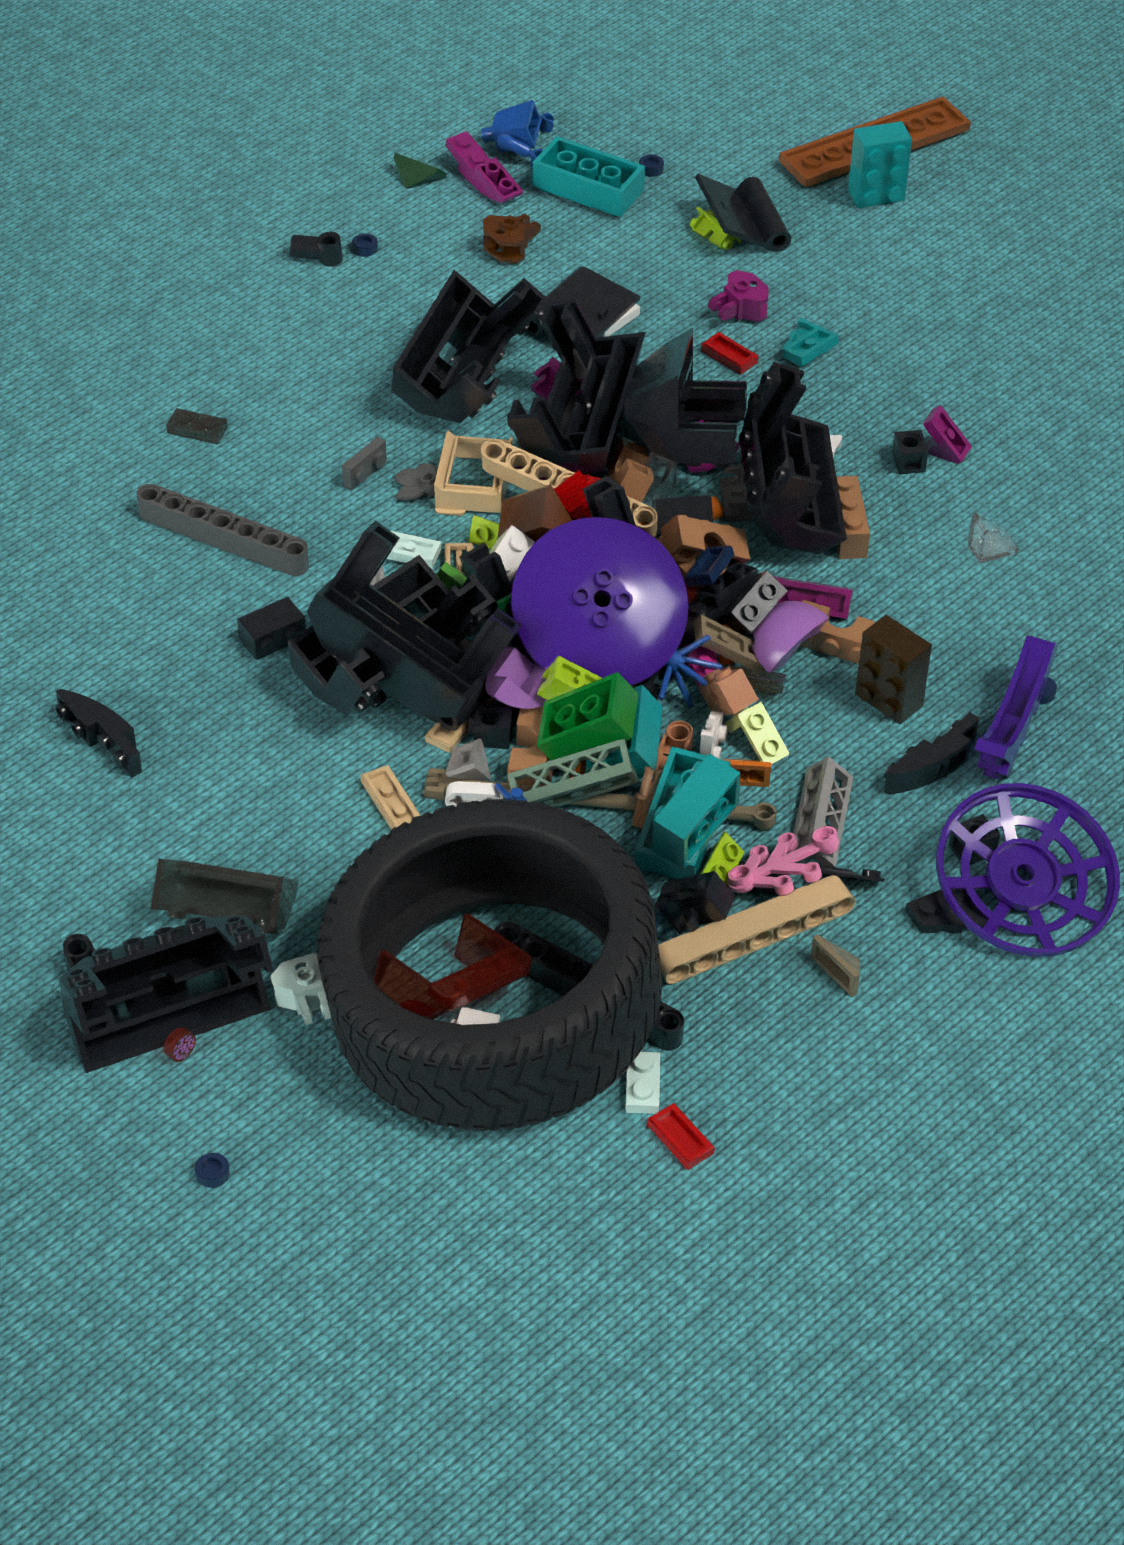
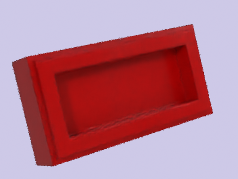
(729, 353)
(680, 1136)

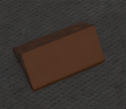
(533, 512)

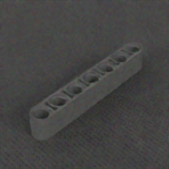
(223, 529)

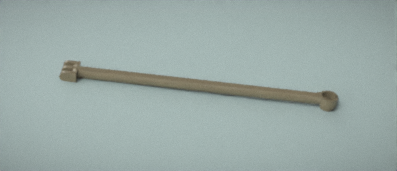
(762, 815)

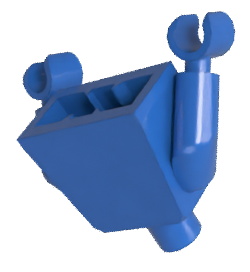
(518, 129)

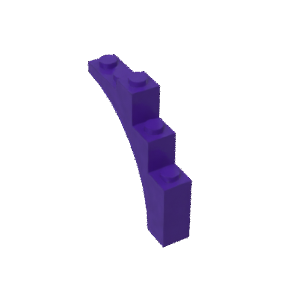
(1022, 699)

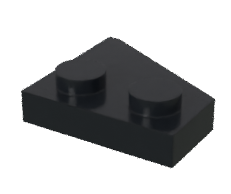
(934, 914)

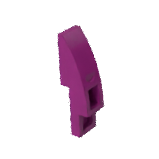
(481, 171)

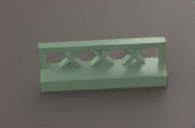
(579, 786)

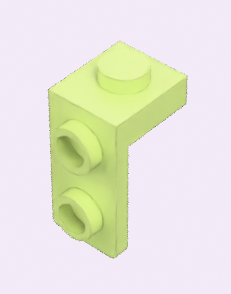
(760, 733)

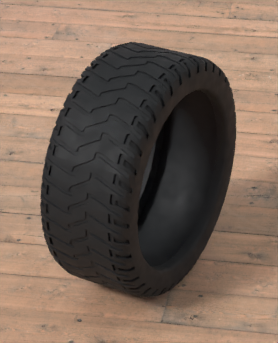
(511, 1068)

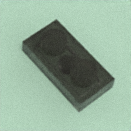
(197, 426)
(765, 682)

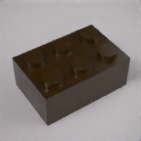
(893, 669)

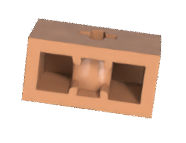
(727, 691)

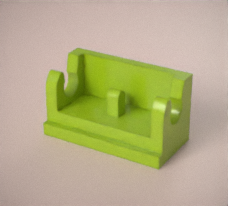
(564, 677)

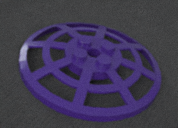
(1036, 860)

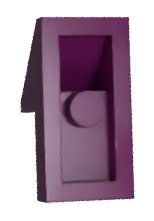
(946, 439)

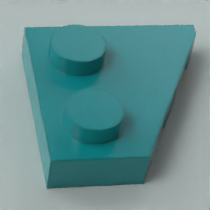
(808, 342)

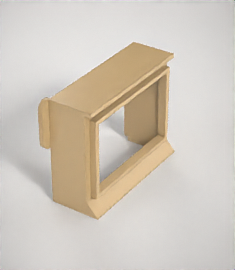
(457, 498)

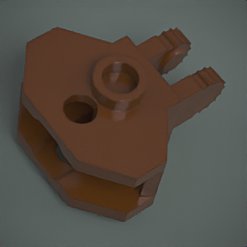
(509, 235)

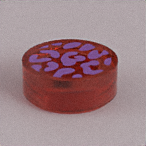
(179, 1044)

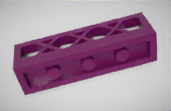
(831, 596)

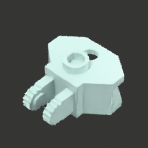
(300, 988)

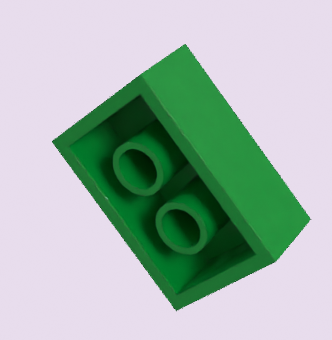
(588, 717)

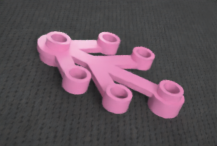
(745, 877)

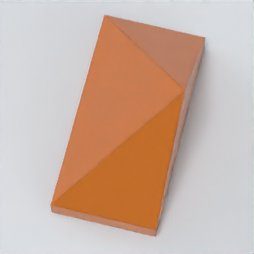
(752, 772)

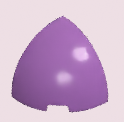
(783, 632)
(515, 681)

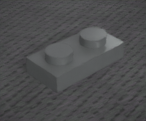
(364, 463)

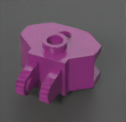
(740, 299)

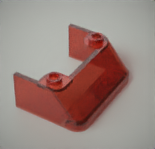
(490, 966)

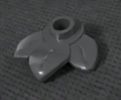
(416, 481)

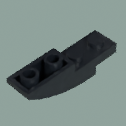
(718, 596)
(100, 725)
(930, 761)

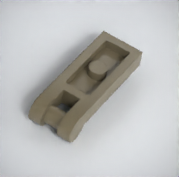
(727, 642)

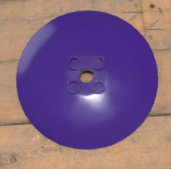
(610, 557)

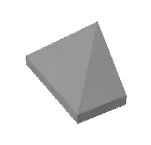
(469, 762)

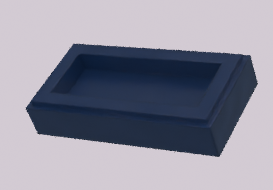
(709, 566)

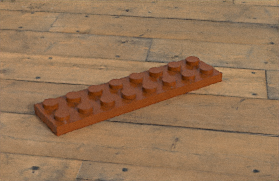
(832, 154)

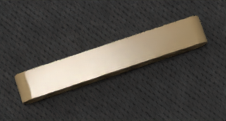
(536, 467)
(754, 929)

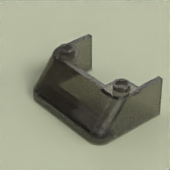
(223, 891)

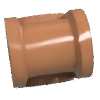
(678, 735)

